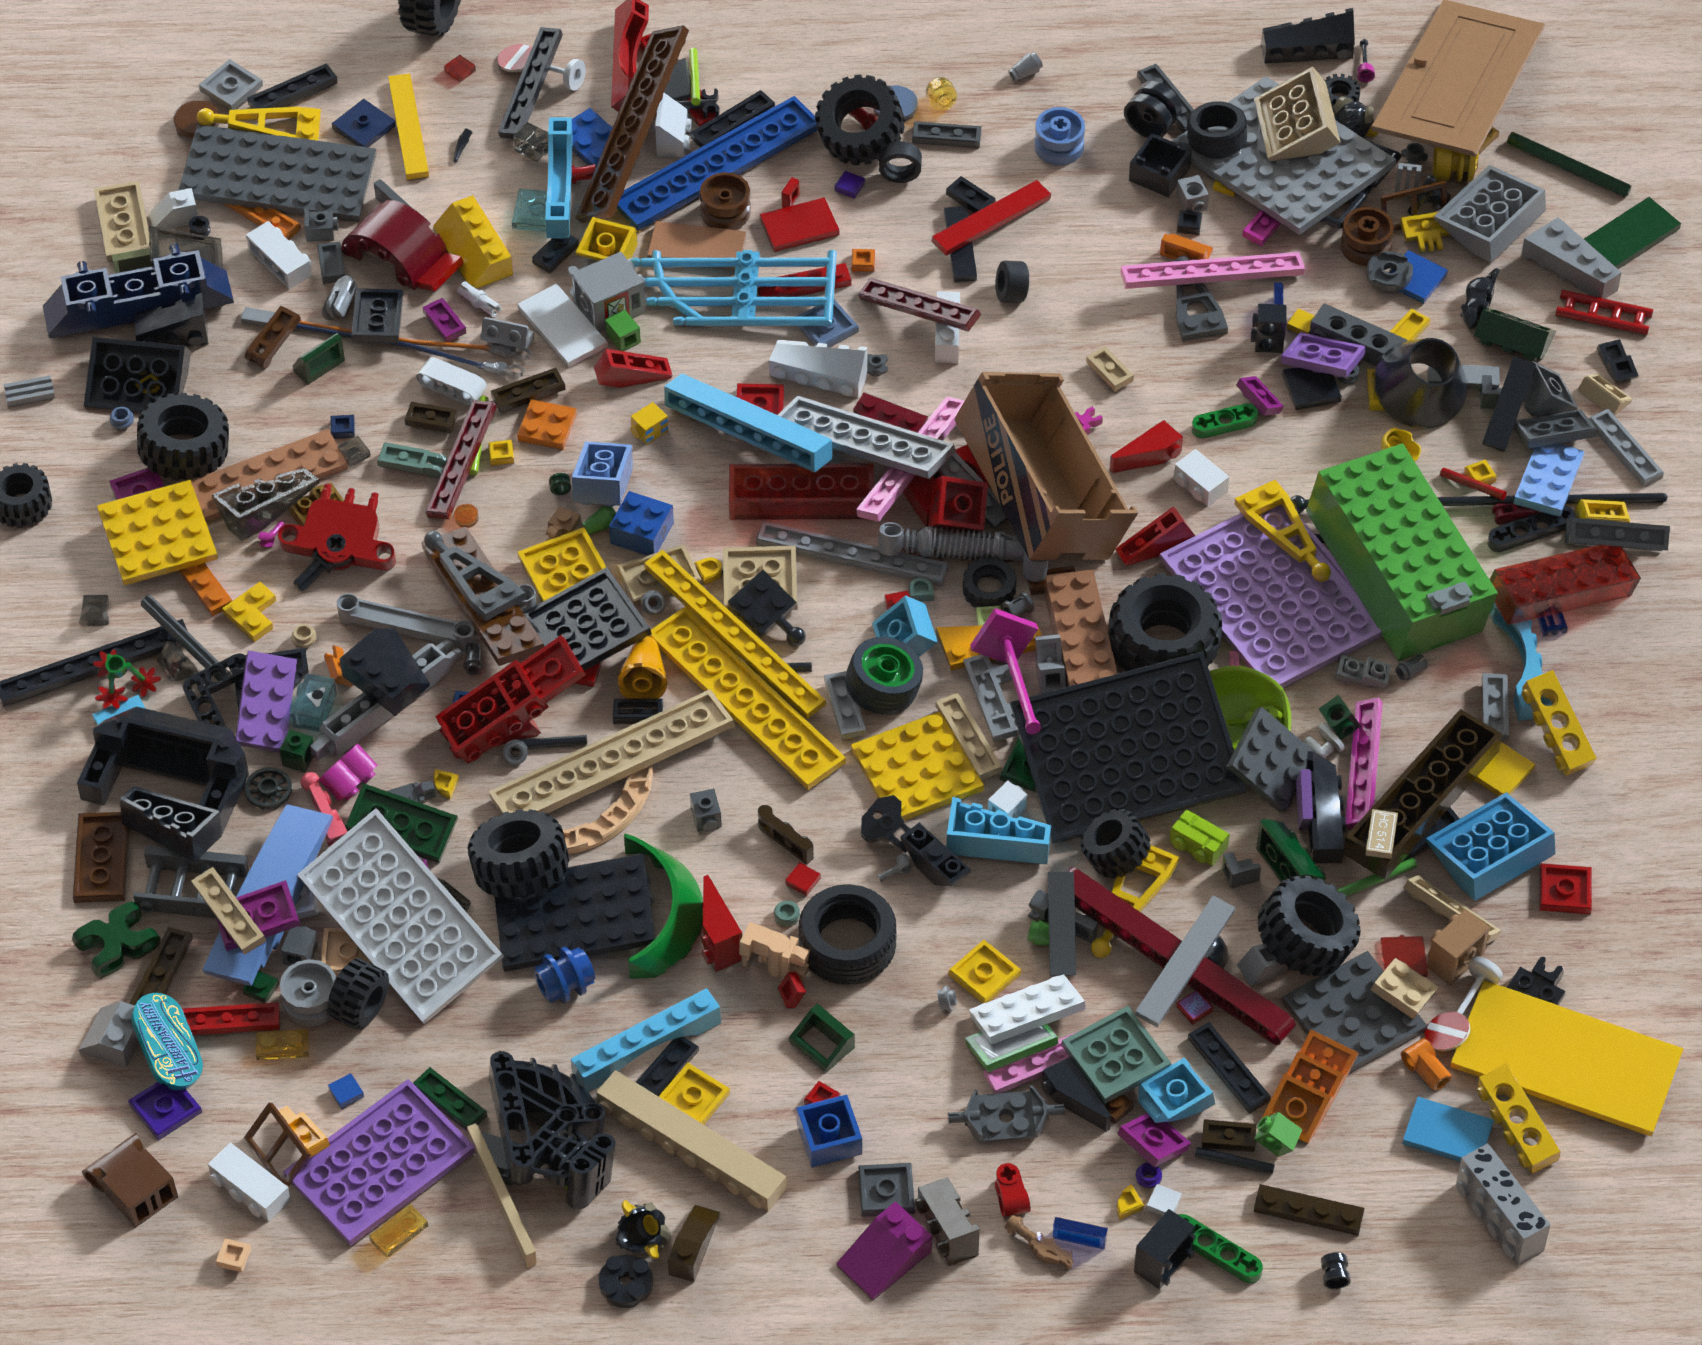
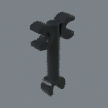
(707, 103)

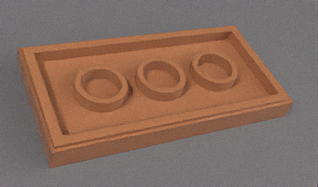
(695, 241)

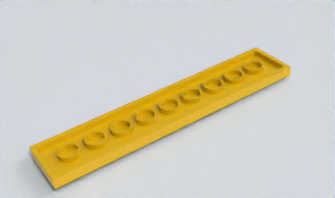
(747, 698)

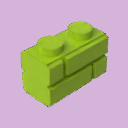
(1199, 838)

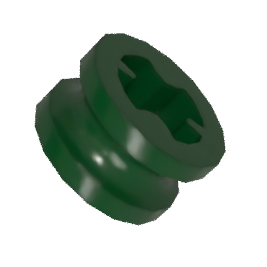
(560, 484)

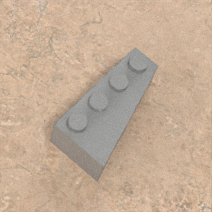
(1572, 258)

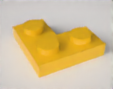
(247, 609)

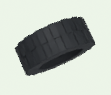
(994, 568)

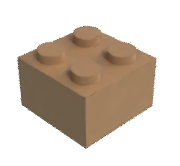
(1456, 945)

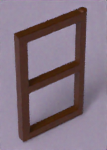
(1413, 192)
(288, 1132)

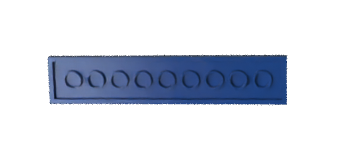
(730, 153)

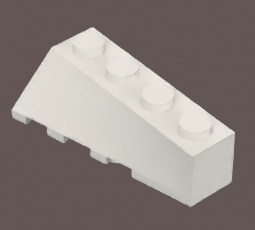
(822, 367)

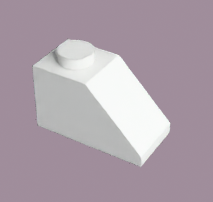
(174, 210)

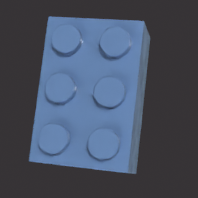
(602, 473)

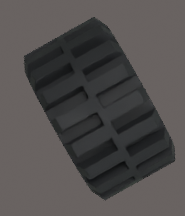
(27, 508)
(1115, 843)
(358, 994)

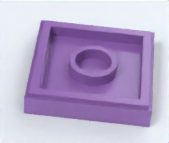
(1304, 799)

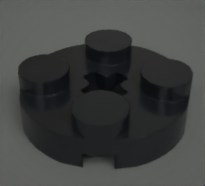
(625, 1266)

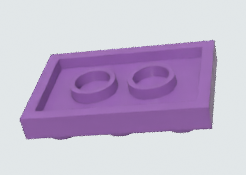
(1323, 355)

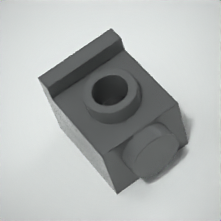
(320, 225)

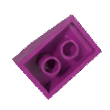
(886, 1251)

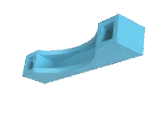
(559, 177)
(1532, 661)
(683, 1019)

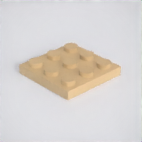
(744, 563)

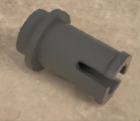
(473, 662)
(1407, 669)

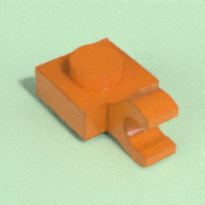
(334, 666)

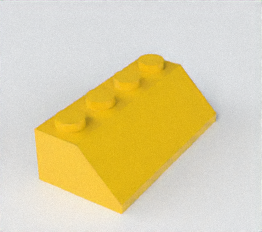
(472, 237)

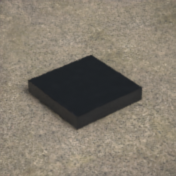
(1310, 388)

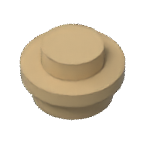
(303, 636)

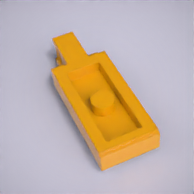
(306, 1131)

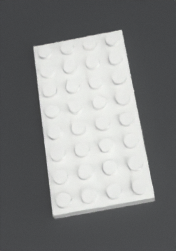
(400, 915)

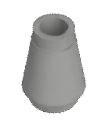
(1026, 66)

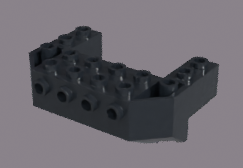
(169, 748)

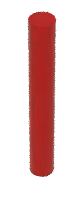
(1472, 483)

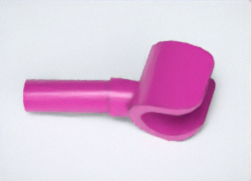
(268, 539)

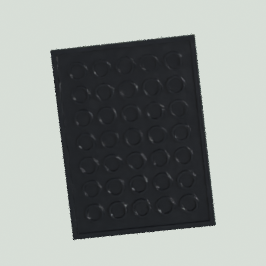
(1129, 743)

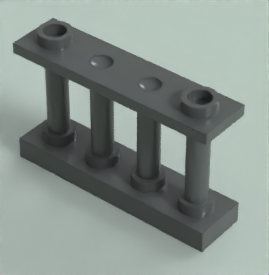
(1617, 534)
(165, 859)

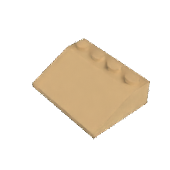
(1297, 117)

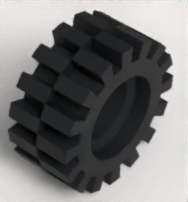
(1344, 86)

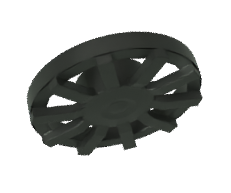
(268, 788)

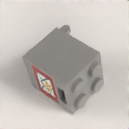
(608, 289)

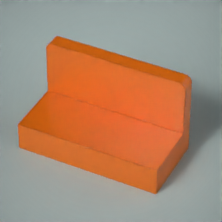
(1176, 246)

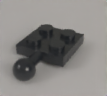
(763, 605)

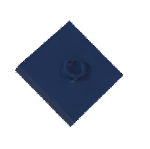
(363, 124)

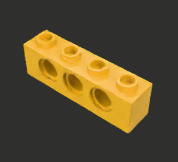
(1548, 687)
(1504, 1082)

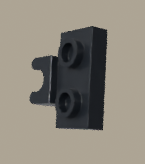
(1539, 982)

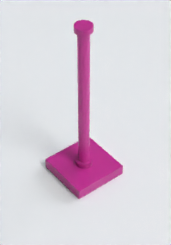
(1005, 639)

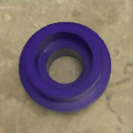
(1148, 1169)

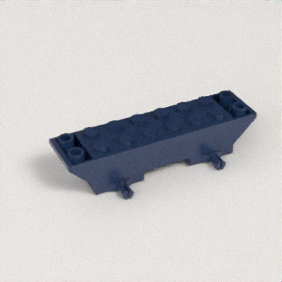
(100, 300)

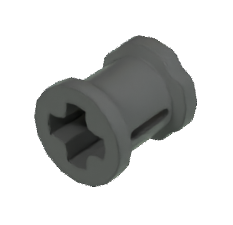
(1019, 605)

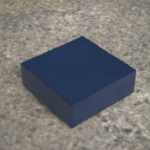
(342, 426)

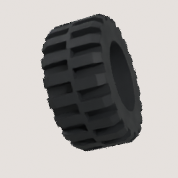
(428, 16)
(847, 97)
(182, 416)
(518, 854)
(1295, 943)

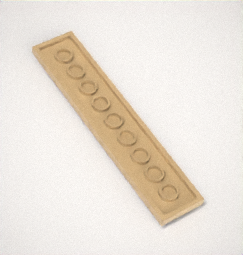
(615, 756)

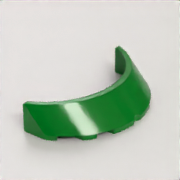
(683, 921)

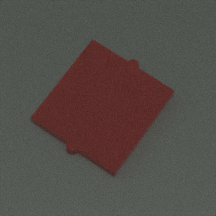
(1407, 950)

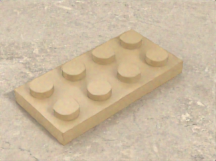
(122, 218)

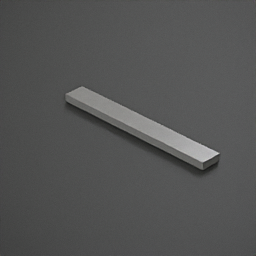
(852, 553)

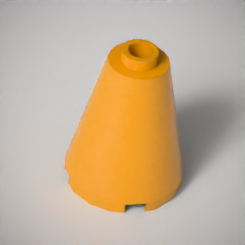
(643, 672)

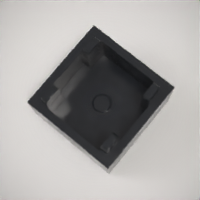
(1160, 165)
(1164, 1249)

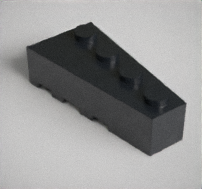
(171, 821)

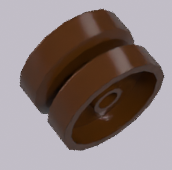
(725, 201)
(1366, 234)

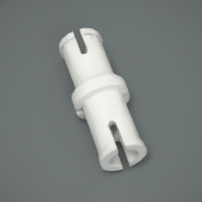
(479, 299)

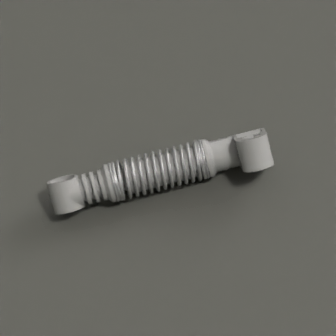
(893, 539)

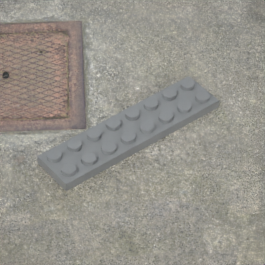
(871, 438)

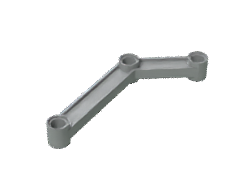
(415, 624)

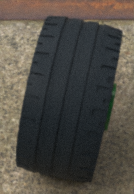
(884, 675)

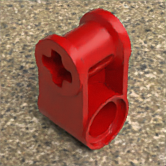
(1011, 1191)

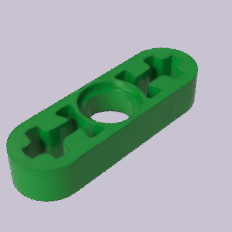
(1232, 413)

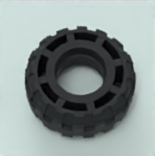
(1163, 602)

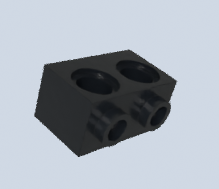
(1270, 328)

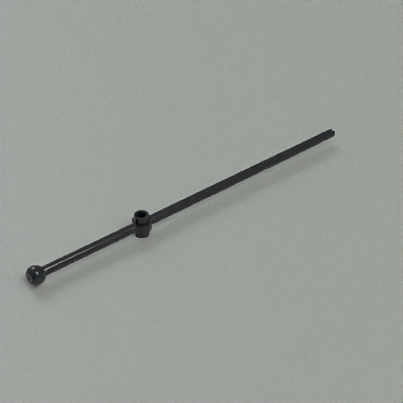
(1301, 503)

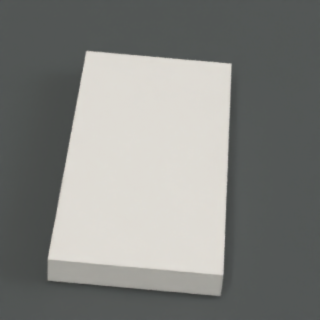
(562, 325)

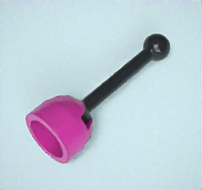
(1365, 71)

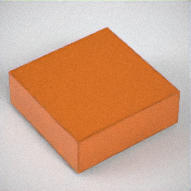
(863, 260)

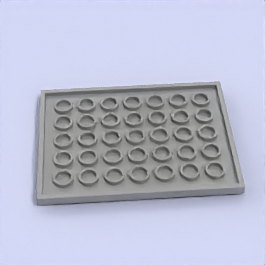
(1298, 188)

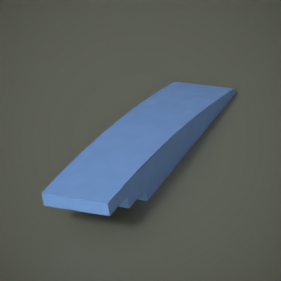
(286, 852)

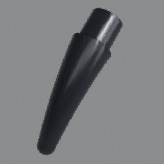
(461, 144)

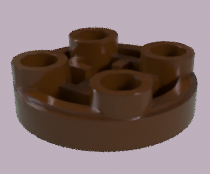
(186, 117)

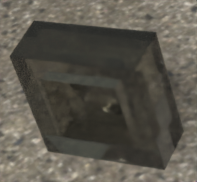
(354, 451)

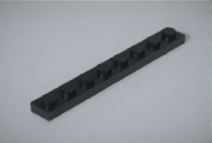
(81, 665)

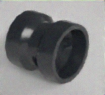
(1335, 1270)

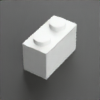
(1201, 478)

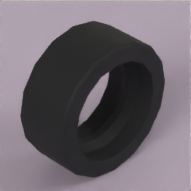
(895, 173)

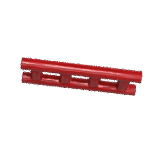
(1616, 307)

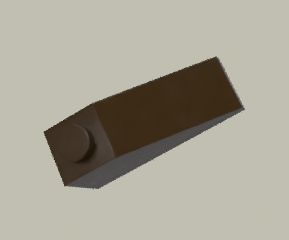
(692, 1243)

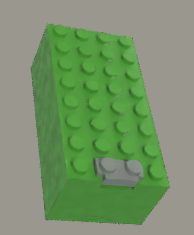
(1401, 551)

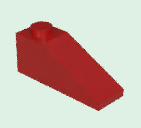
(629, 369)
(1148, 449)
(1155, 538)

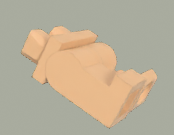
(775, 949)

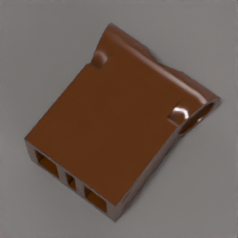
(132, 1180)

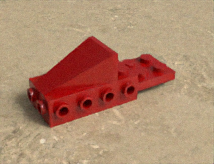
(508, 701)

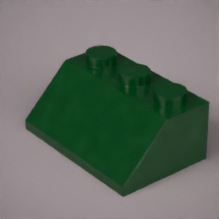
(1514, 334)
(1284, 853)

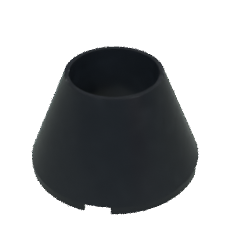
(1410, 397)

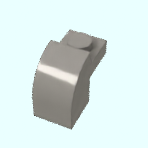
(1049, 663)

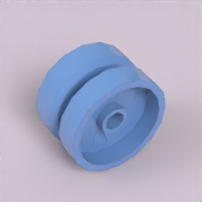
(1059, 136)

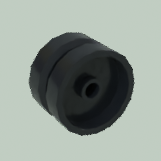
(1152, 109)

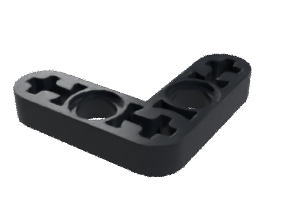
(207, 687)

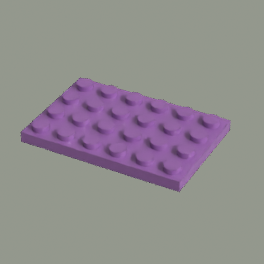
(381, 1162)

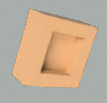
(233, 1255)

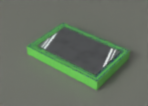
(1011, 1049)

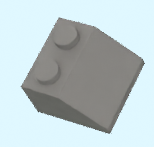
(112, 1035)

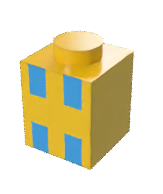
(649, 423)

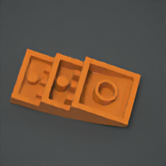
(1312, 1083)

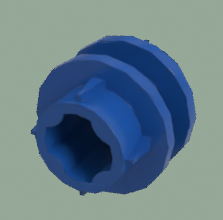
(565, 974)

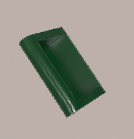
(320, 359)
(832, 1029)

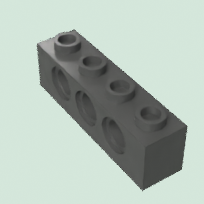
(1344, 327)

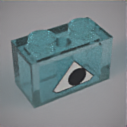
(313, 702)

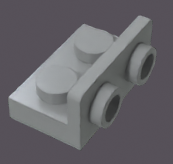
(506, 333)

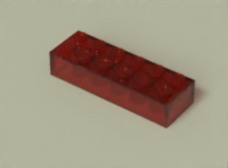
(796, 492)
(1563, 582)

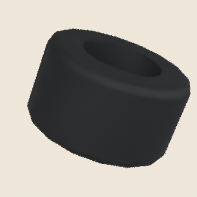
(1012, 281)

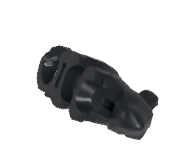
(1478, 297)

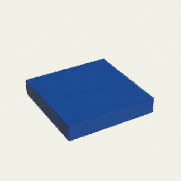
(1425, 277)

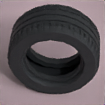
(848, 902)

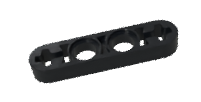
(1529, 525)

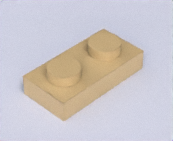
(1109, 368)

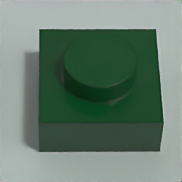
(262, 987)

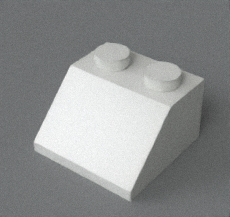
(672, 128)

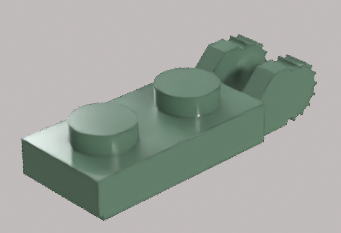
(411, 459)

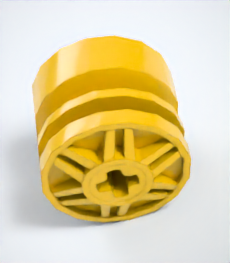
(1447, 161)

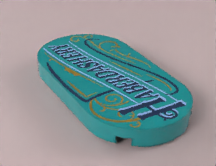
(167, 1041)

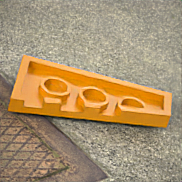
(957, 640)

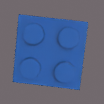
(641, 524)
(829, 1130)

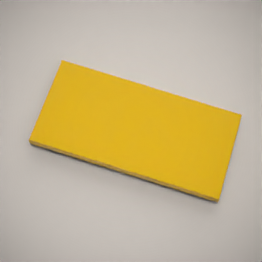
(1569, 1057)

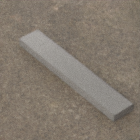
(1185, 961)

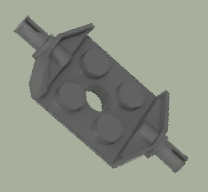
(1025, 1107)

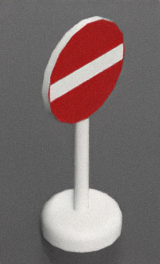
(515, 57)
(1452, 1028)

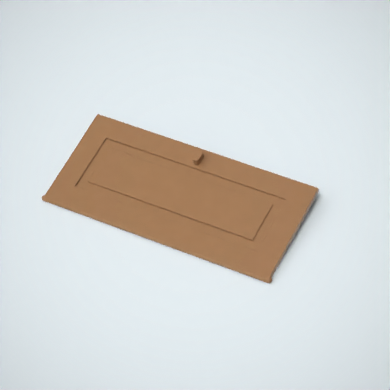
(1458, 77)

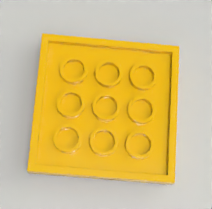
(157, 532)
(918, 765)

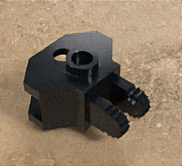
(888, 825)

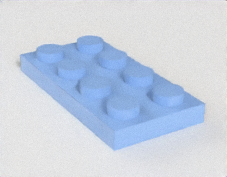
(1549, 478)

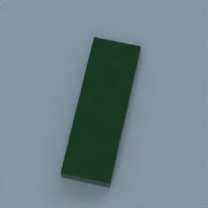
(450, 1099)

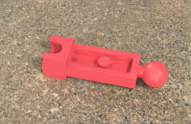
(321, 802)

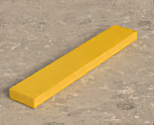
(408, 126)

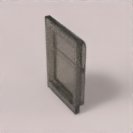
(161, 238)

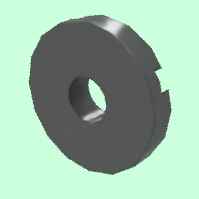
(1389, 281)

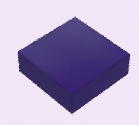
(849, 184)

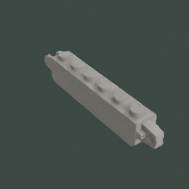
(365, 715)

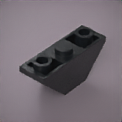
(933, 857)

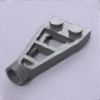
(1198, 325)

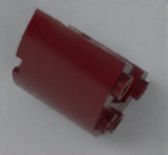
(399, 237)

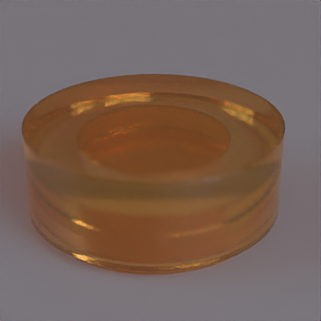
(466, 515)

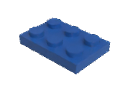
(589, 136)

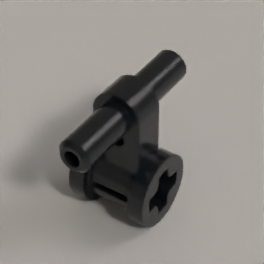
(1431, 196)

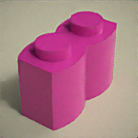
(348, 773)

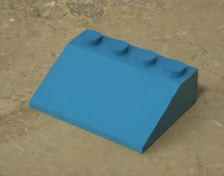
(1492, 845)

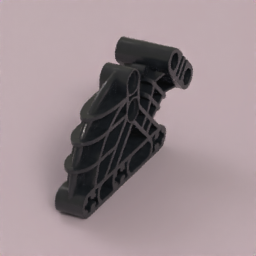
(523, 1092)

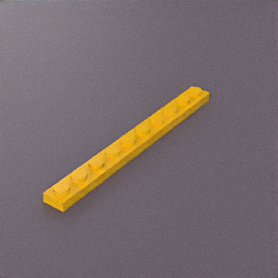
(735, 634)

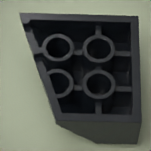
(384, 670)

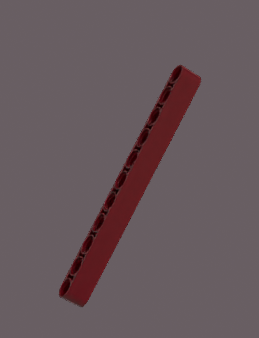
(1160, 946)

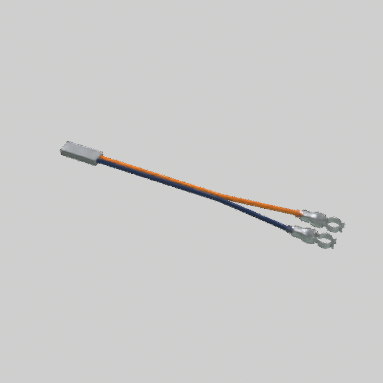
(261, 317)

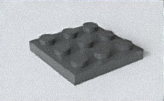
(1269, 759)

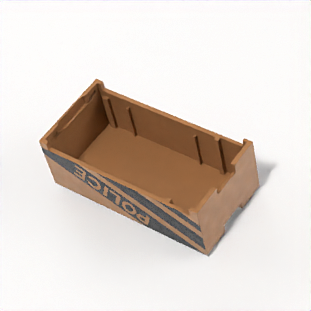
(1043, 466)

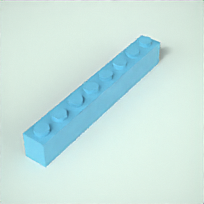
(748, 422)

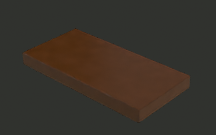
(100, 858)

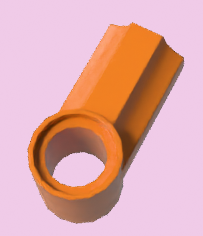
(1422, 1058)

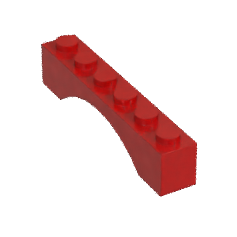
(629, 26)

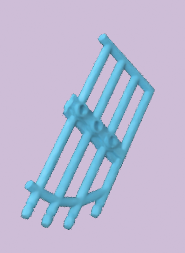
(745, 289)

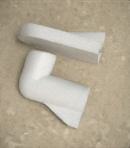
(1327, 748)

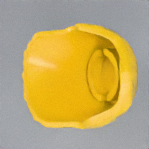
(1397, 436)

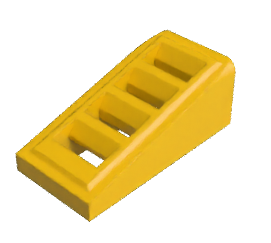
(1588, 508)

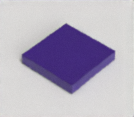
(164, 1108)

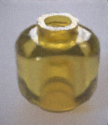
(941, 93)

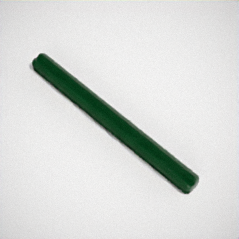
(1569, 164)

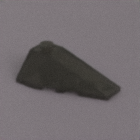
(256, 506)

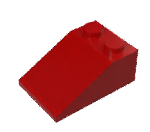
(720, 930)

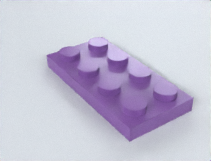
(265, 701)

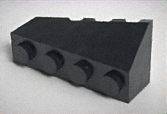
(1310, 39)
(1327, 824)

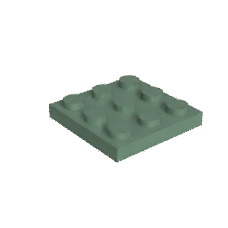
(1115, 1054)

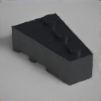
(176, 325)

